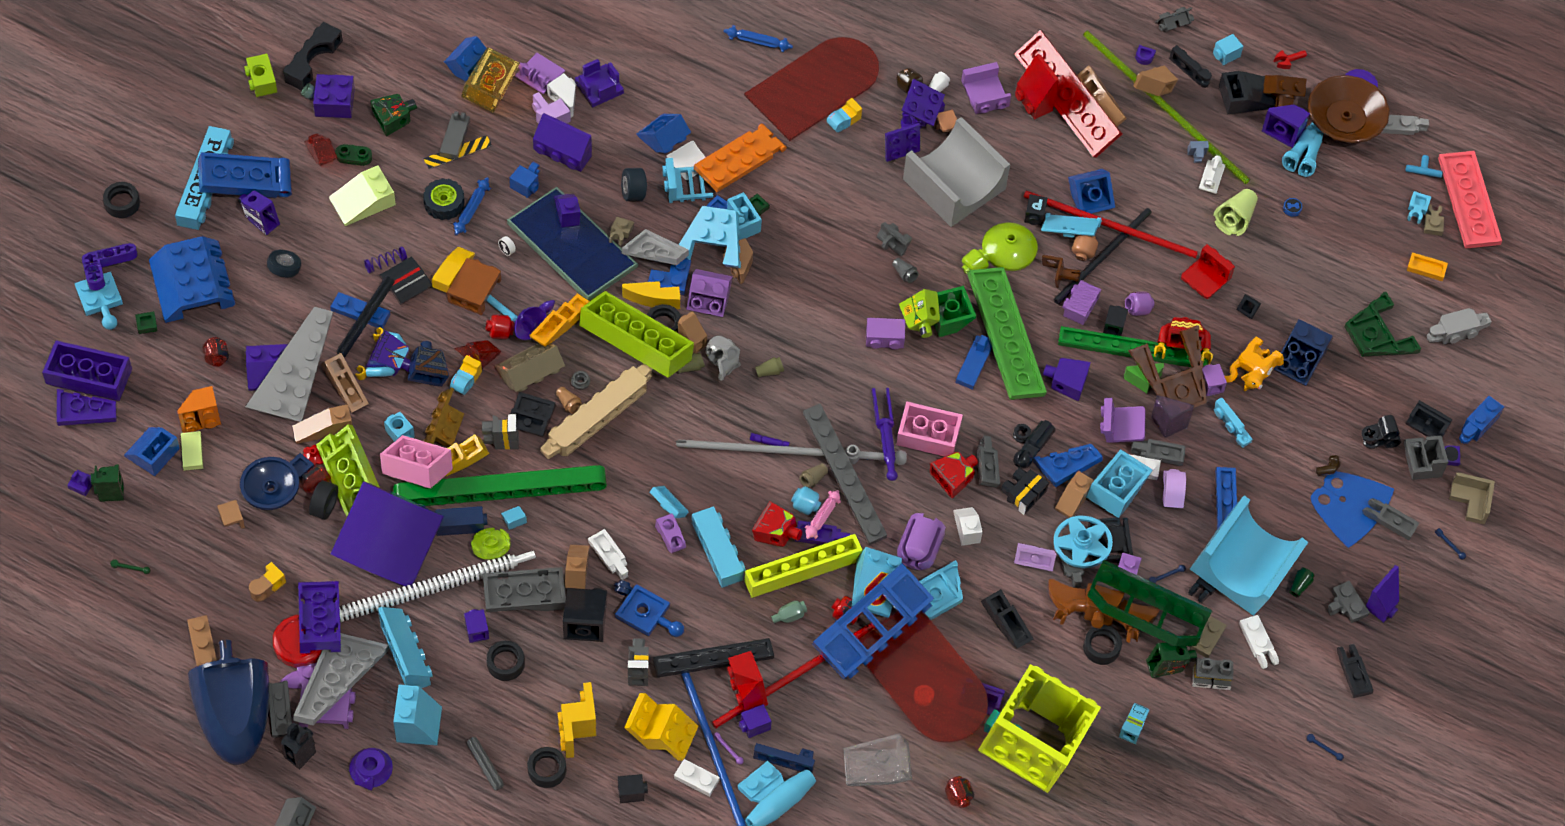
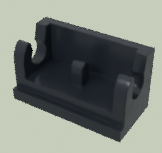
(1428, 420)

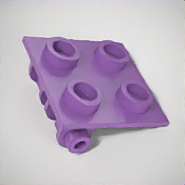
(539, 72)

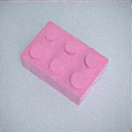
(929, 429)
(416, 461)

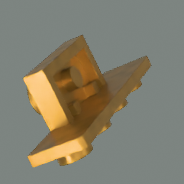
(445, 421)

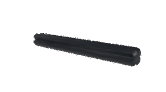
(365, 316)

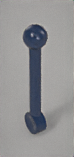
(1439, 532)
(1181, 568)
(1311, 738)

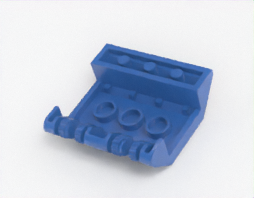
(190, 276)

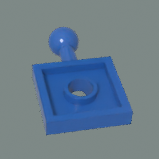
(648, 621)

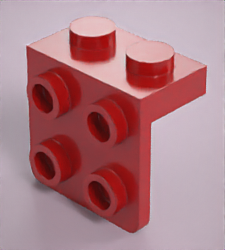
(1208, 272)

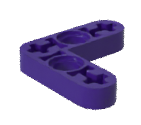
(101, 259)

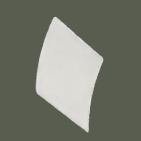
(686, 157)

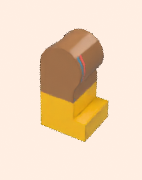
(267, 584)

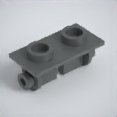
(1168, 20)

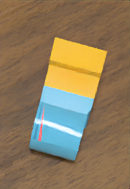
(845, 116)
(466, 375)

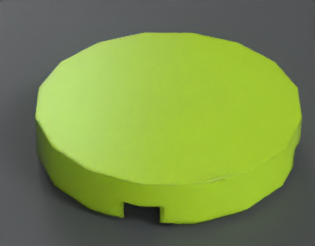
(491, 543)

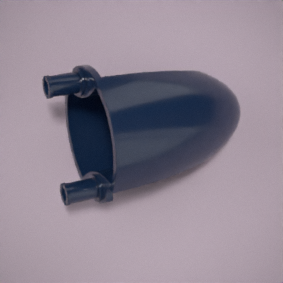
(231, 703)

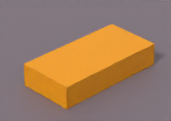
(1427, 266)

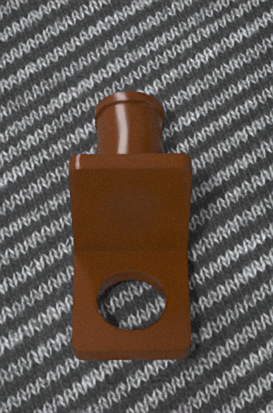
(1062, 273)

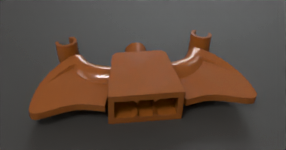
(1076, 600)

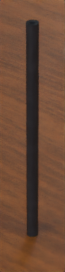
(1103, 255)

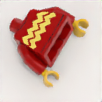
(1171, 337)

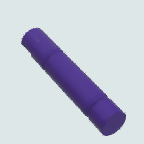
(768, 440)

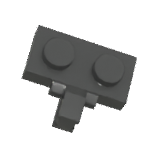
(1347, 602)

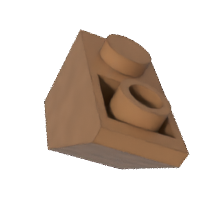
(1156, 81)
(746, 259)
(692, 329)

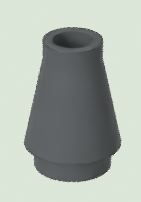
(905, 270)

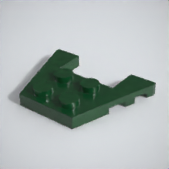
(1372, 334)

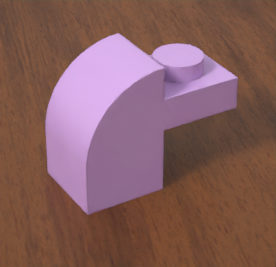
(556, 109)
(1174, 488)

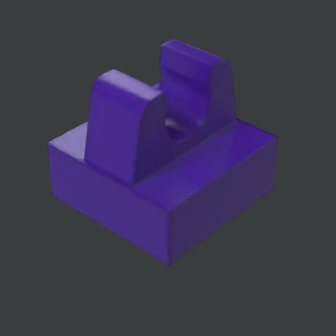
(80, 483)

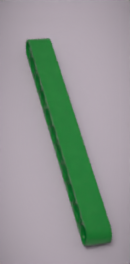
(506, 486)

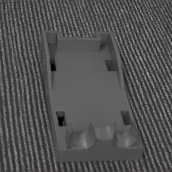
(525, 590)

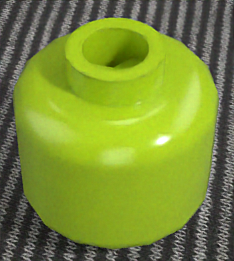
(975, 260)

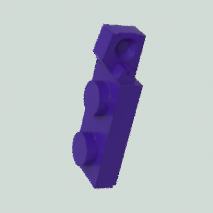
(825, 535)

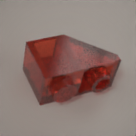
(320, 149)

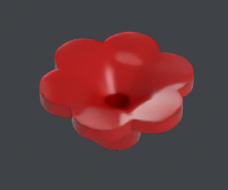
(313, 455)

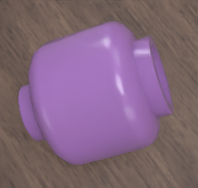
(1139, 303)

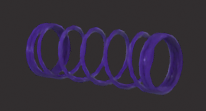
(367, 263)

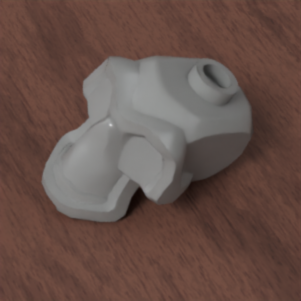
(723, 354)

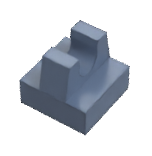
(1198, 150)

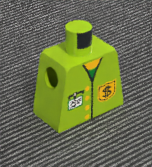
(921, 311)

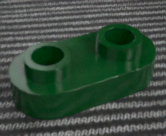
(352, 154)

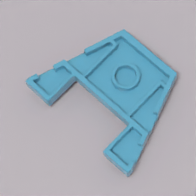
(716, 228)

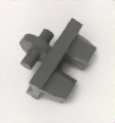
(892, 238)

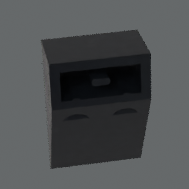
(1244, 92)

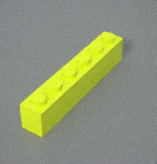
(802, 565)

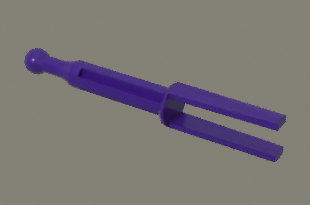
(885, 426)

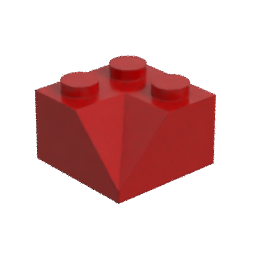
(746, 681)

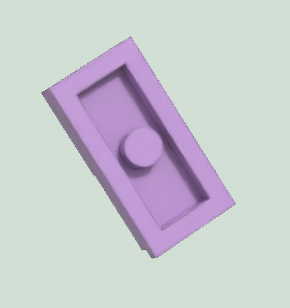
(1035, 557)

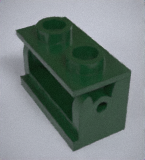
(108, 483)

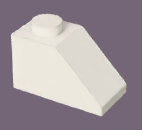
(564, 89)
(968, 526)

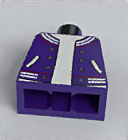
(259, 211)

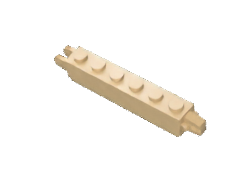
(597, 412)

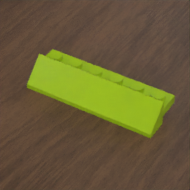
(346, 464)

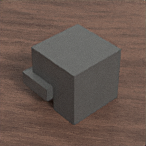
(1426, 457)

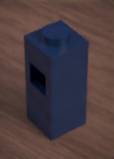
(461, 520)

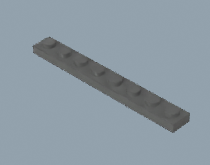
(845, 474)

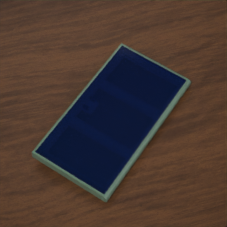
(575, 252)

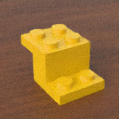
(577, 720)
(661, 726)

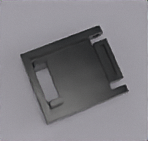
(1120, 537)

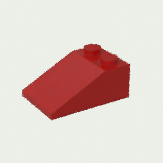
(1037, 88)

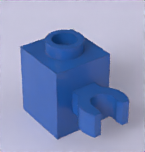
(525, 180)

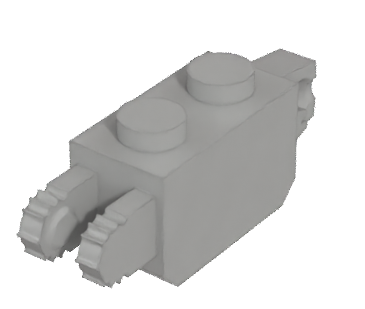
(1458, 326)

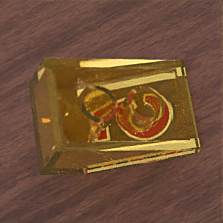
(490, 79)

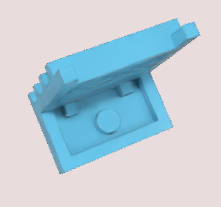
(673, 183)

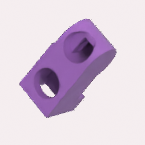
(670, 533)

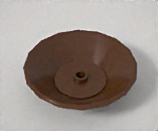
(1350, 97)

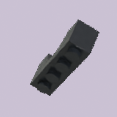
(324, 40)

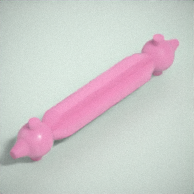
(822, 514)

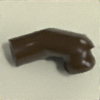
(1331, 467)

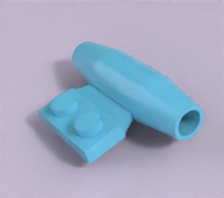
(773, 793)

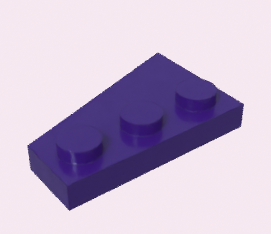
(78, 409)

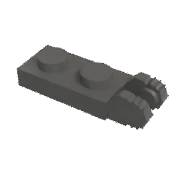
(1391, 518)

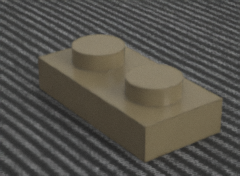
(1210, 636)

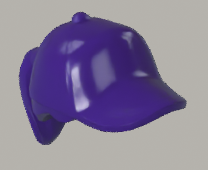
(531, 318)

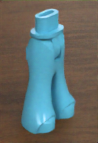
(1308, 141)

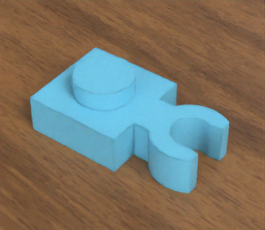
(1418, 206)

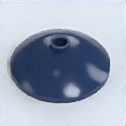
(267, 474)

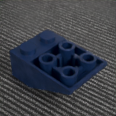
(1303, 352)

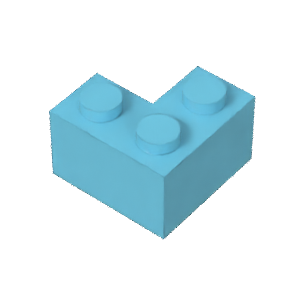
(748, 217)

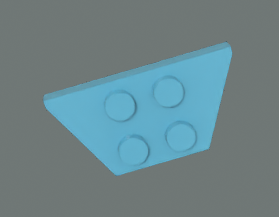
(945, 588)

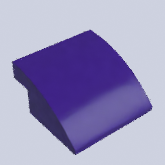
(387, 534)

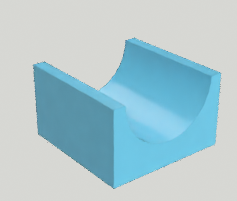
(1246, 559)

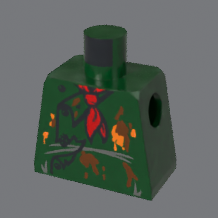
(392, 112)
(1169, 659)

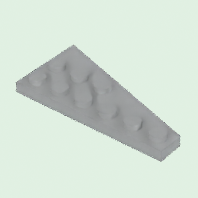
(290, 380)

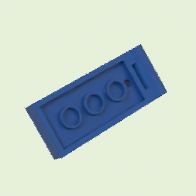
(244, 174)

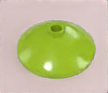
(1006, 253)

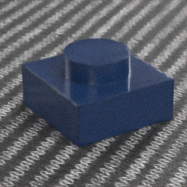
(301, 464)

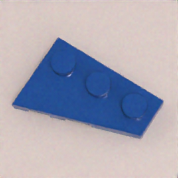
(1065, 465)

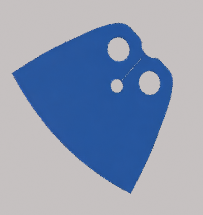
(1347, 517)

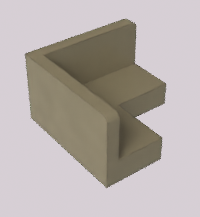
(1476, 493)

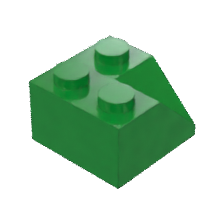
(954, 311)

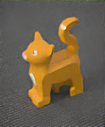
(1253, 360)

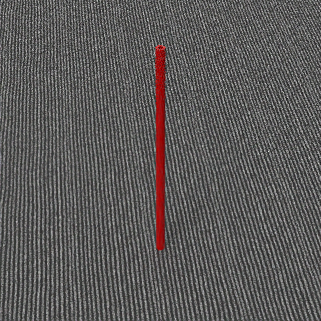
(1119, 227)
(786, 679)

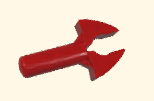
(1288, 58)

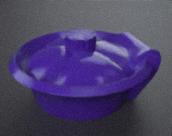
(370, 768)

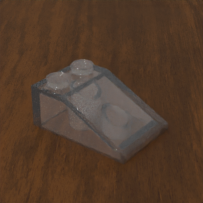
(878, 762)

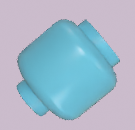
(806, 500)

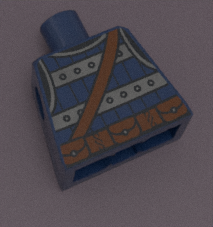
(428, 365)

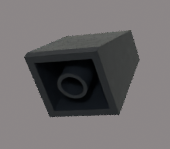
(585, 614)

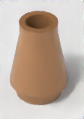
(569, 400)

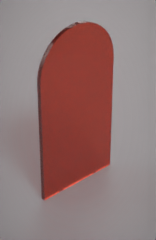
(815, 85)
(928, 680)

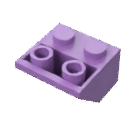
(709, 292)

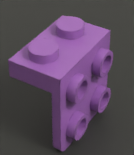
(1122, 423)

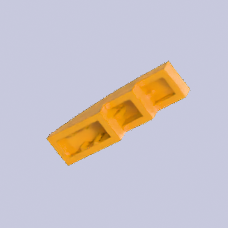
(559, 321)

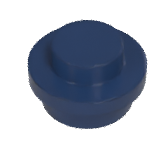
(622, 588)

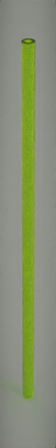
(1164, 105)

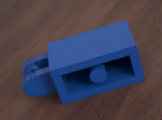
(1481, 420)

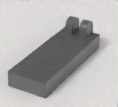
(455, 135)
(279, 708)

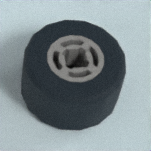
(634, 184)

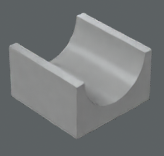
(957, 174)

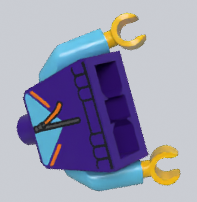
(386, 357)

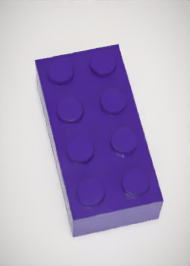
(87, 370)

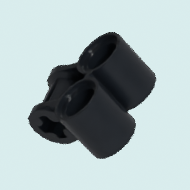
(1383, 433)

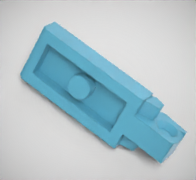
(1232, 422)

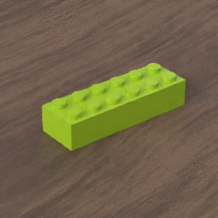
(636, 334)

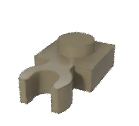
(1433, 221)
(621, 229)

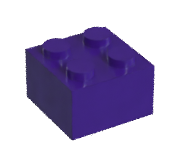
(334, 96)

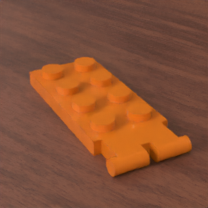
(739, 158)

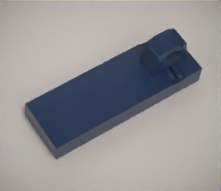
(785, 759)

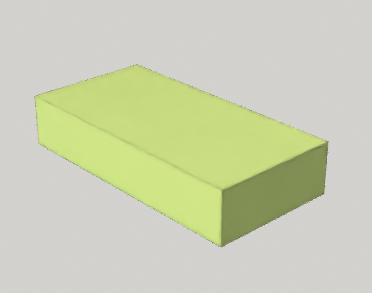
(192, 450)

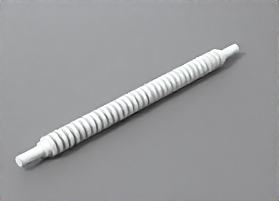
(511, 562)

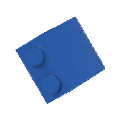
(664, 132)
(1092, 191)

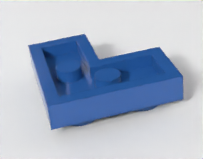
(675, 278)

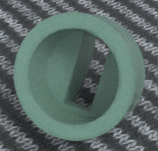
(308, 91)

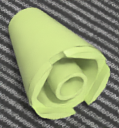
(1236, 213)

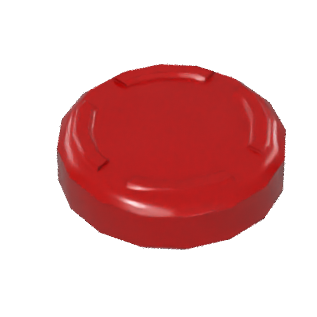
(287, 644)

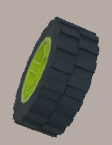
(444, 190)

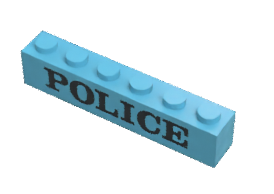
(194, 203)

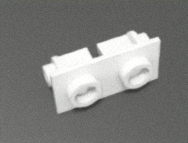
(1212, 175)

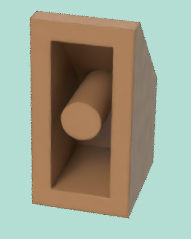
(1074, 495)

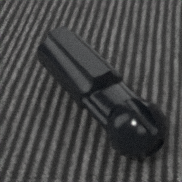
(1034, 444)

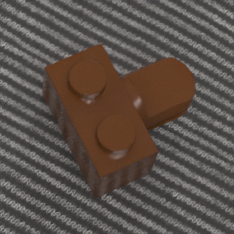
(1284, 88)

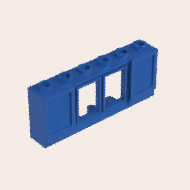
(841, 646)

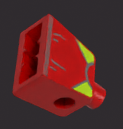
(953, 472)
(776, 526)

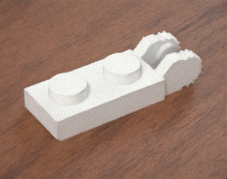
(1258, 640)

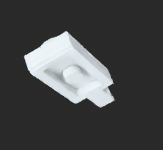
(609, 553)

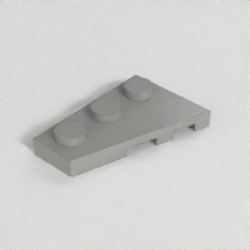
(656, 248)

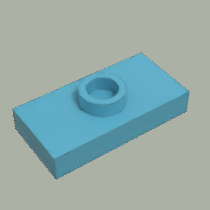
(669, 501)

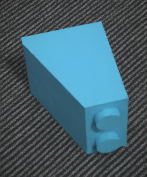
(416, 716)

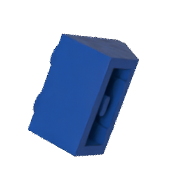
(465, 57)
(153, 449)

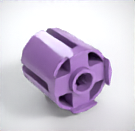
(920, 542)

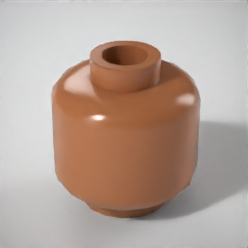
(1084, 247)

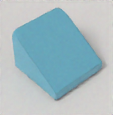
(514, 517)

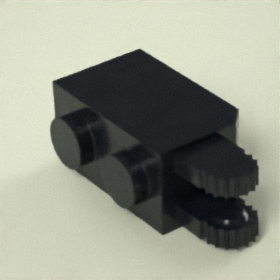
(298, 745)

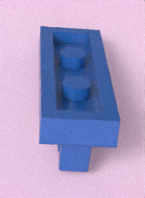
(974, 362)

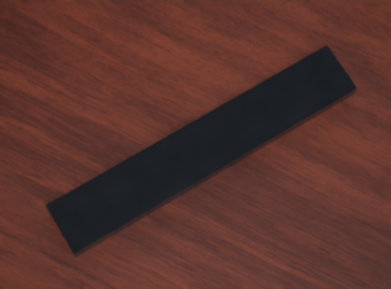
(710, 657)

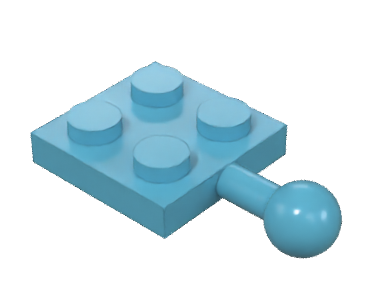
(100, 299)

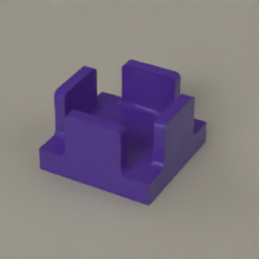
(599, 82)

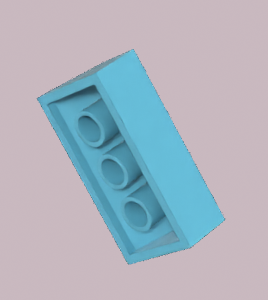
(404, 647)

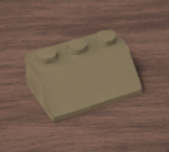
(530, 366)

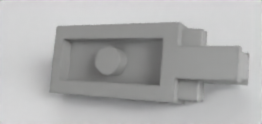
(1405, 125)

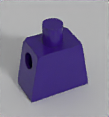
(1068, 376)

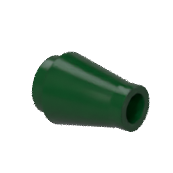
(1301, 582)

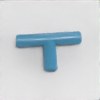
(1424, 170)

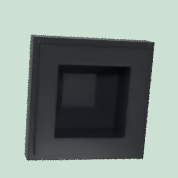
(1248, 306)

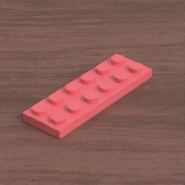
(1469, 199)

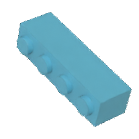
(718, 547)

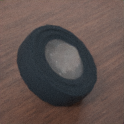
(284, 263)

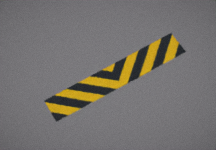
(467, 148)

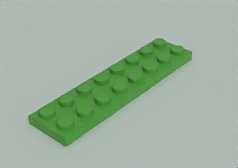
(1006, 333)

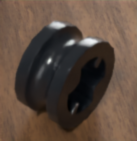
(1021, 427)

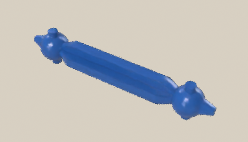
(757, 38)
(471, 206)

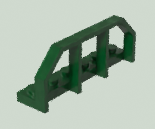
(1154, 595)

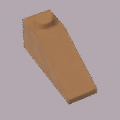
(344, 382)
(324, 423)
(577, 566)

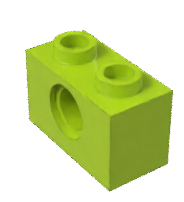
(261, 75)

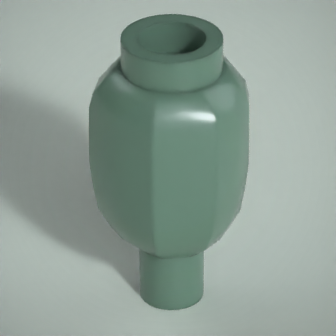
(790, 612)

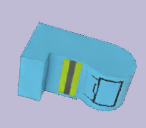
(1134, 723)

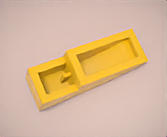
(449, 268)
(651, 294)
(467, 453)

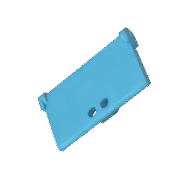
(1071, 225)

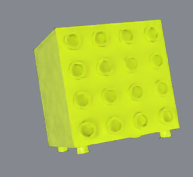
(1024, 752)

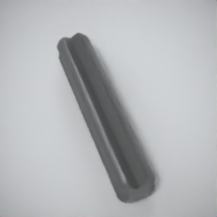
(485, 763)

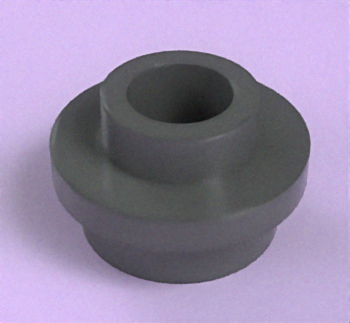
(580, 375)

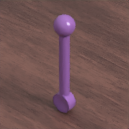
(739, 760)

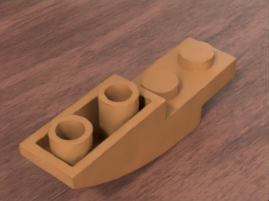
(1100, 93)

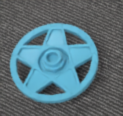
(1082, 541)

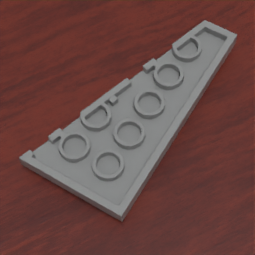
(336, 675)

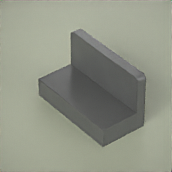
(296, 812)

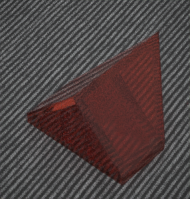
(480, 350)

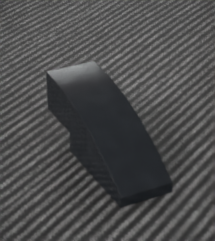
(1007, 619)

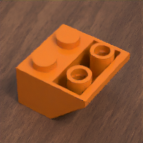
(199, 411)

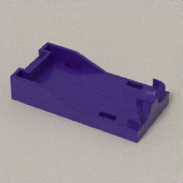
(319, 616)

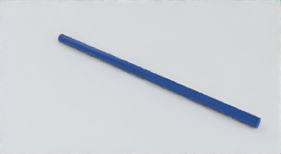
(713, 749)

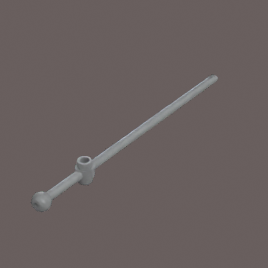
(852, 451)

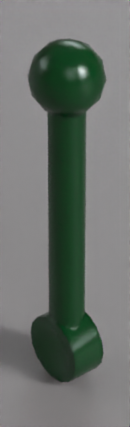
(114, 564)

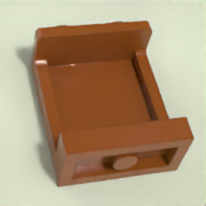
(473, 285)

